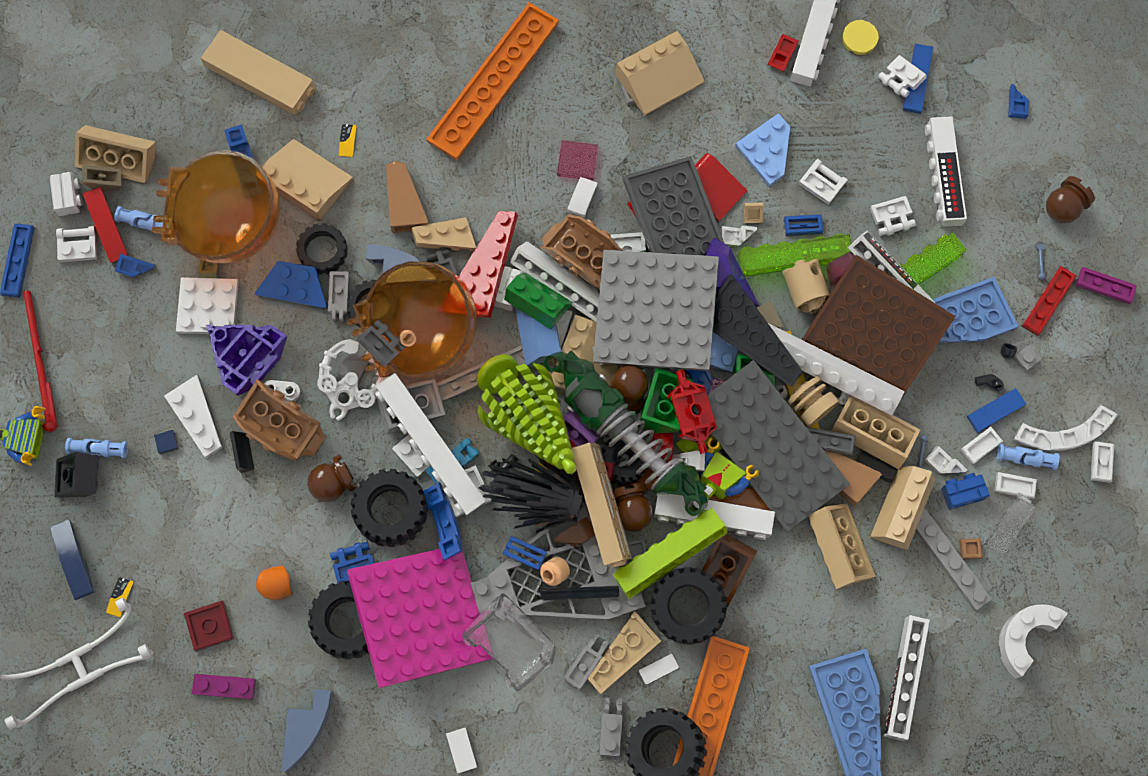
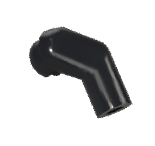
(991, 381)
(502, 464)

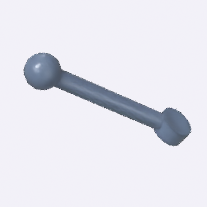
(1040, 247)
(924, 439)

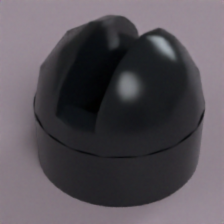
(1008, 351)

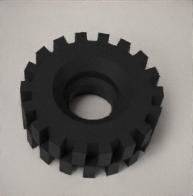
(622, 475)

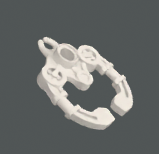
(348, 384)

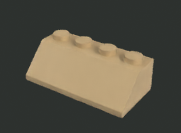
(115, 150)
(876, 431)
(903, 506)
(841, 545)

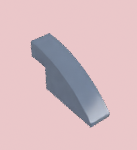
(387, 256)
(304, 729)

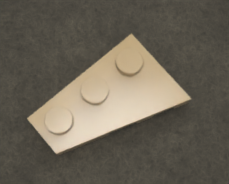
(449, 234)

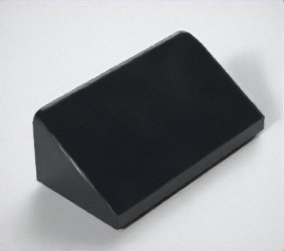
(241, 451)
(877, 464)

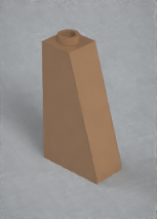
(404, 203)
(858, 475)

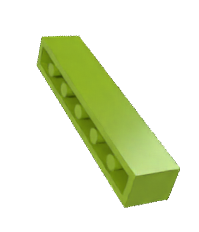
(670, 553)

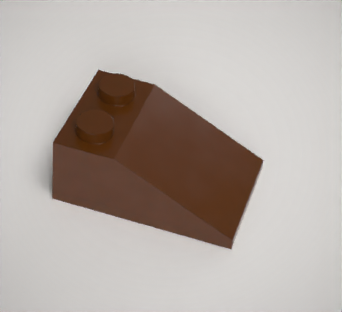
(729, 564)

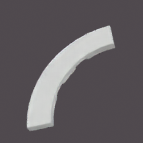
(1069, 438)

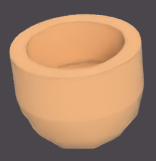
(411, 339)

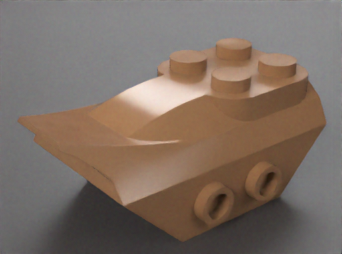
(579, 247)
(278, 423)

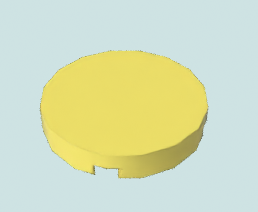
(860, 37)

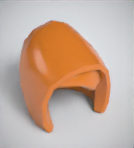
(274, 583)

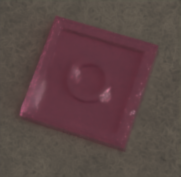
(577, 160)

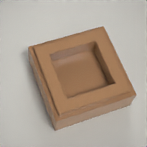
(971, 548)

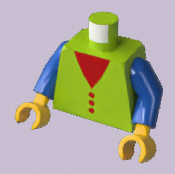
(723, 476)

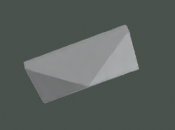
(354, 364)

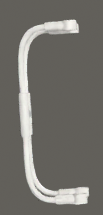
(73, 656)

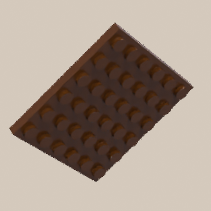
(879, 324)

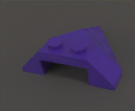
(728, 265)
(245, 353)

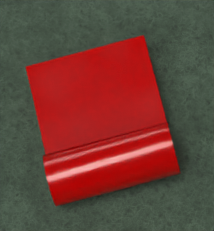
(719, 185)

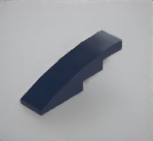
(72, 560)

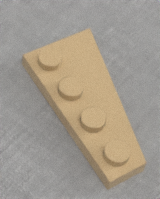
(627, 650)

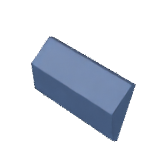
(536, 339)

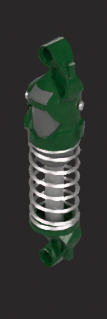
(607, 414)

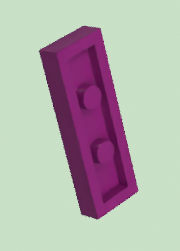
(1106, 285)
(223, 686)

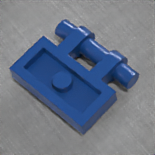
(341, 568)

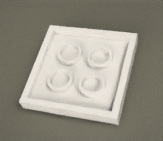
(206, 303)

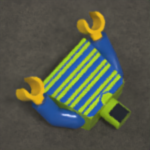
(24, 436)

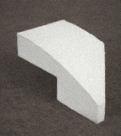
(736, 236)
(943, 463)

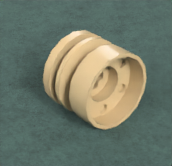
(813, 402)

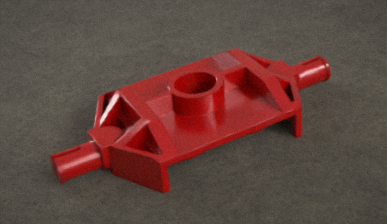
(693, 427)

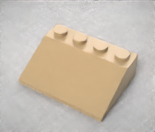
(659, 73)
(306, 178)
(580, 341)

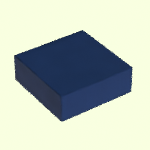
(166, 442)

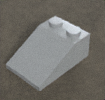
(427, 398)

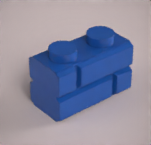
(965, 491)

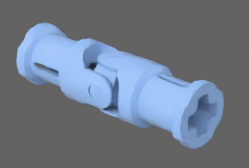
(136, 218)
(97, 447)
(1030, 457)

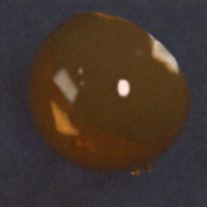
(219, 207)
(430, 304)

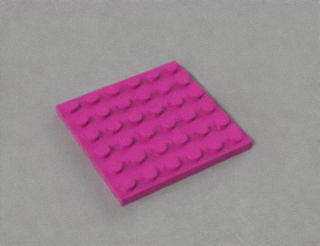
(416, 615)

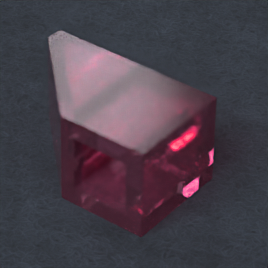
(837, 267)

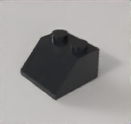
(76, 475)

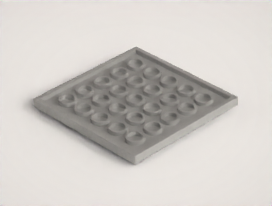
(656, 310)

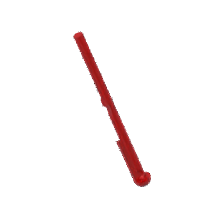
(45, 388)

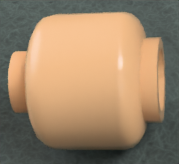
(555, 571)

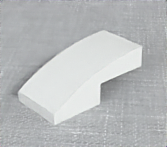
(582, 197)

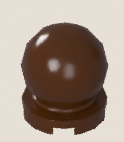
(1069, 200)
(633, 385)
(329, 481)
(633, 507)

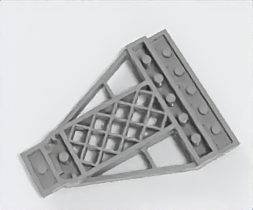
(499, 582)

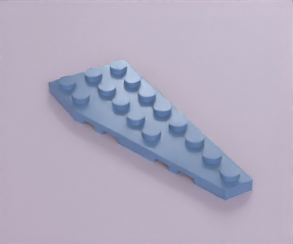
(979, 313)
(852, 710)

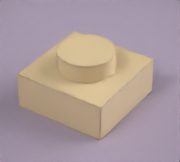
(753, 212)

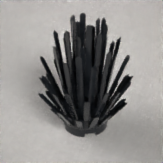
(551, 495)

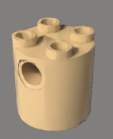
(807, 285)

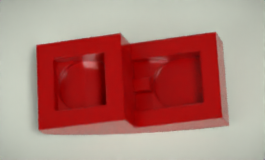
(783, 52)

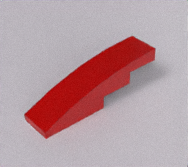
(105, 224)

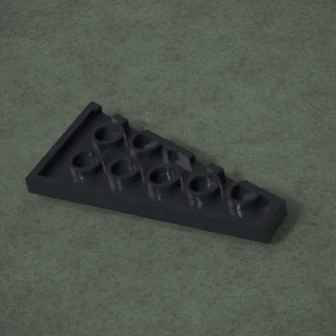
(747, 330)

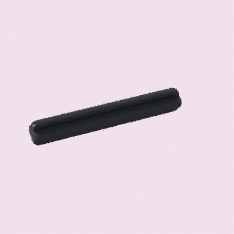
(579, 593)

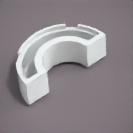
(1015, 630)

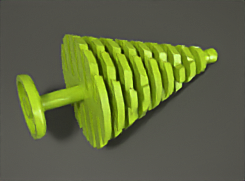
(528, 413)

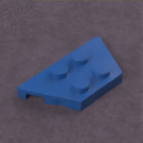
(294, 284)

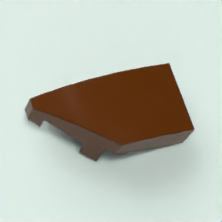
(577, 534)

